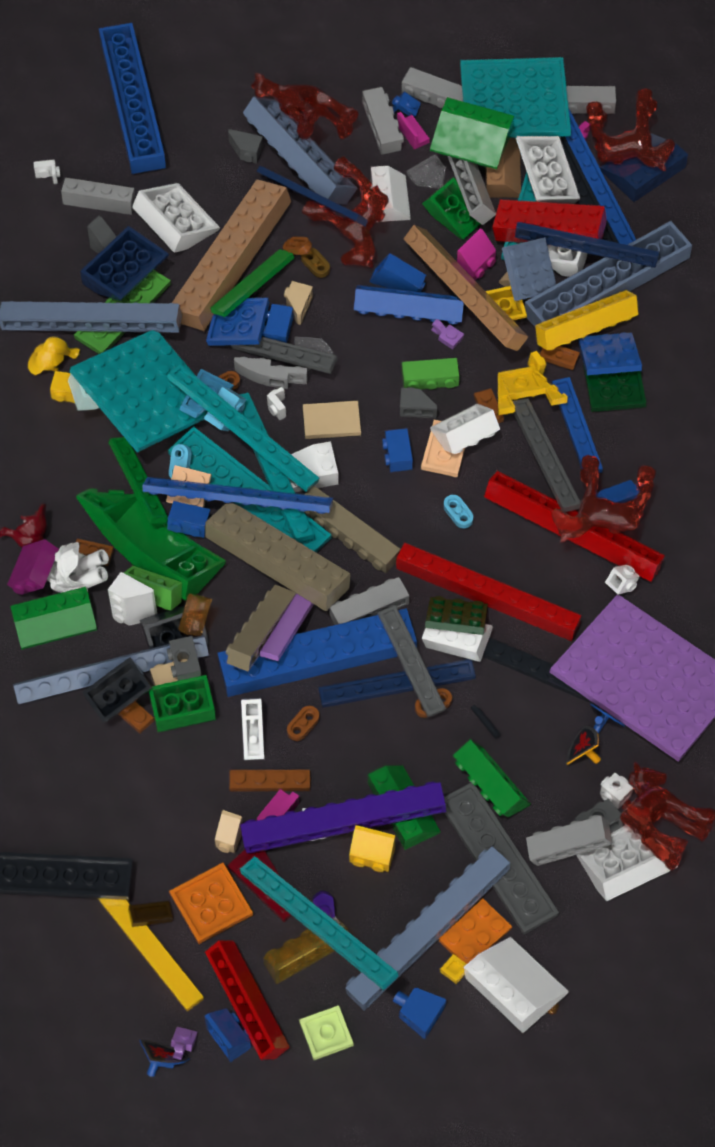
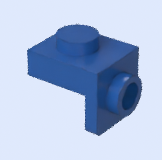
(406, 104)

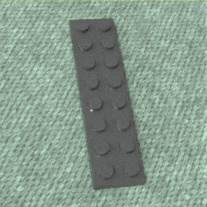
(480, 831)

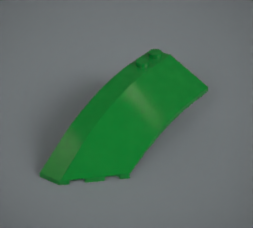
(147, 544)

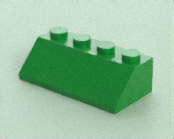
(53, 618)
(491, 779)
(409, 831)

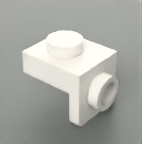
(274, 403)

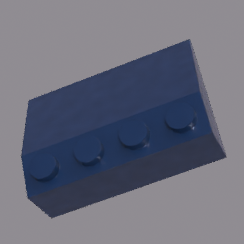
(638, 179)
(122, 265)

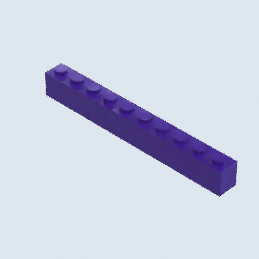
(343, 817)

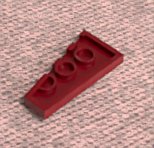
(235, 865)

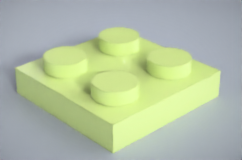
(326, 1032)

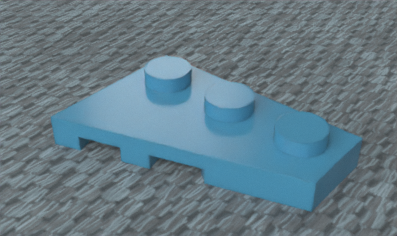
(215, 383)

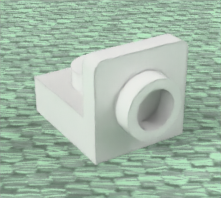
(46, 169)

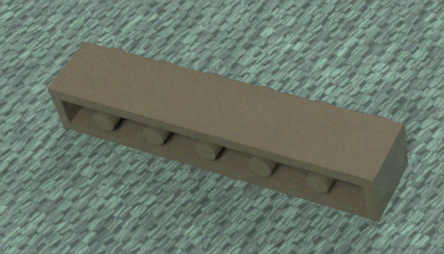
(355, 534)
(257, 630)

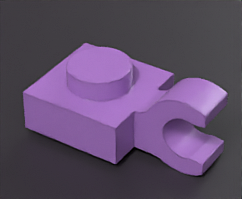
(449, 336)
(183, 1040)

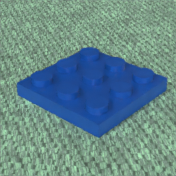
(240, 326)
(609, 353)

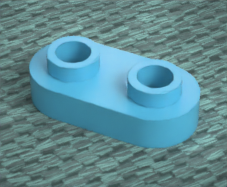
(183, 461)
(460, 512)

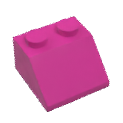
(477, 255)

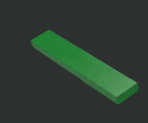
(252, 283)
(136, 477)

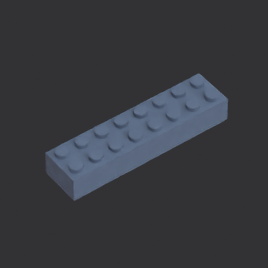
(301, 154)

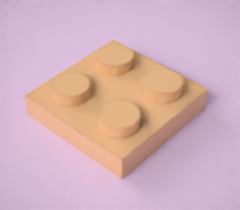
(190, 475)

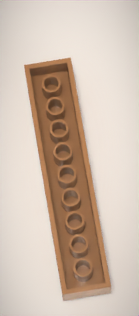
(231, 252)

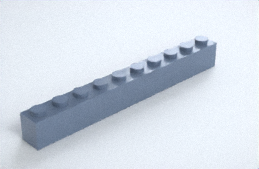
(90, 316)
(433, 922)

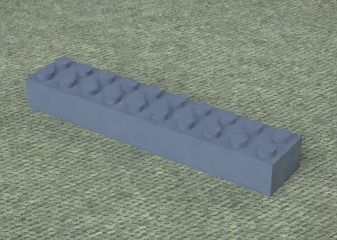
(610, 276)

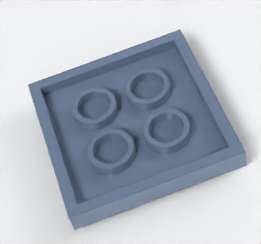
(529, 268)

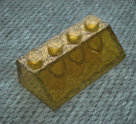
(297, 955)

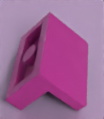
(412, 131)
(280, 804)

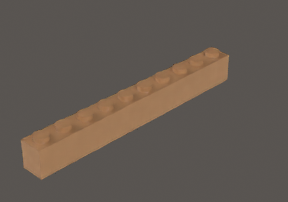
(466, 288)

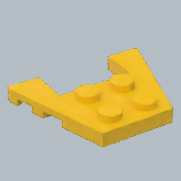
(524, 383)

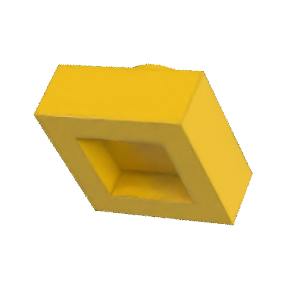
(537, 362)
(453, 969)

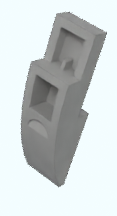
(274, 376)

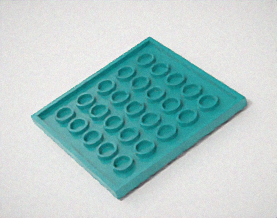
(524, 88)
(135, 391)

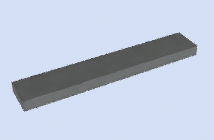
(291, 354)
(411, 661)

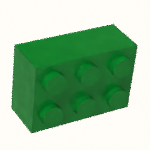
(182, 703)

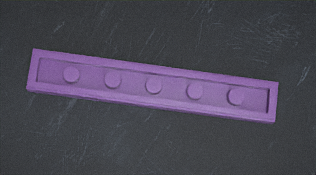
(286, 628)

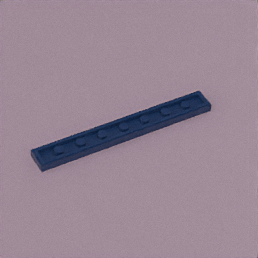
(312, 195)
(587, 244)
(393, 683)

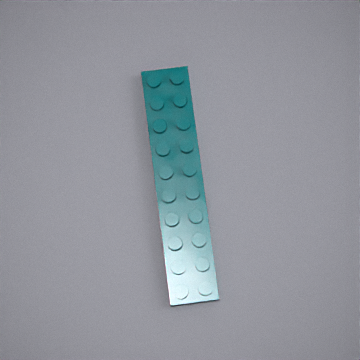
(229, 472)

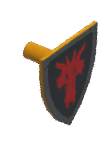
(584, 743)

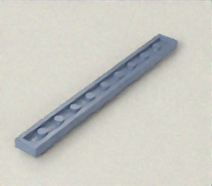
(89, 674)

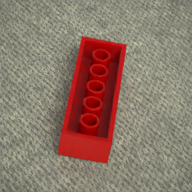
(571, 218)

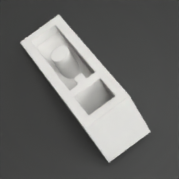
(252, 728)

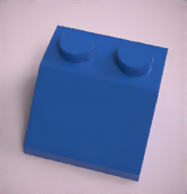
(227, 1033)

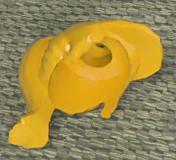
(50, 355)

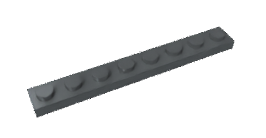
(545, 456)

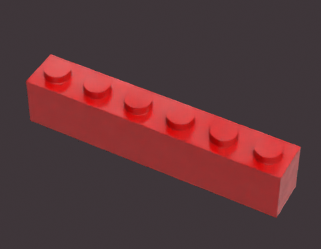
(247, 999)

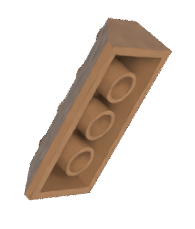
(505, 180)

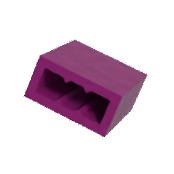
(32, 567)

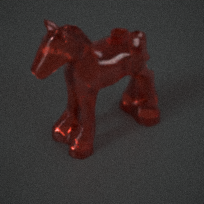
(310, 101)
(632, 142)
(371, 208)
(602, 511)
(659, 802)

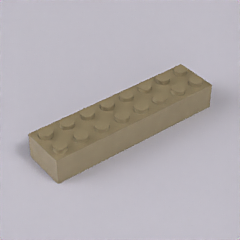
(277, 555)

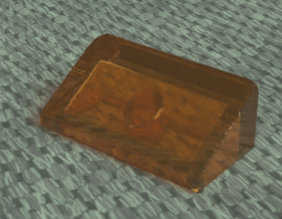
(194, 615)

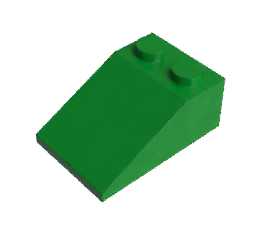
(450, 209)

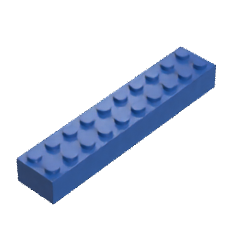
(132, 98)
(316, 654)

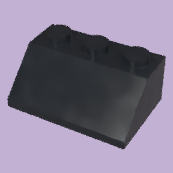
(165, 627)
(117, 690)

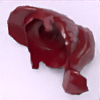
(31, 530)

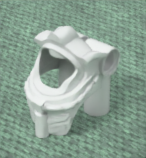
(75, 570)

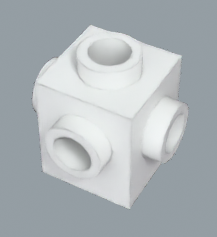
(622, 579)
(616, 790)

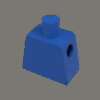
(420, 1010)

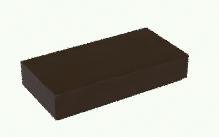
(150, 913)

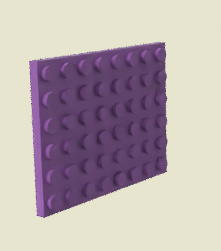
(643, 676)

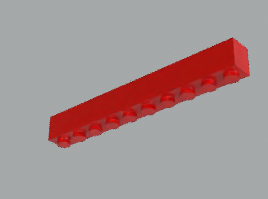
(538, 509)
(489, 591)

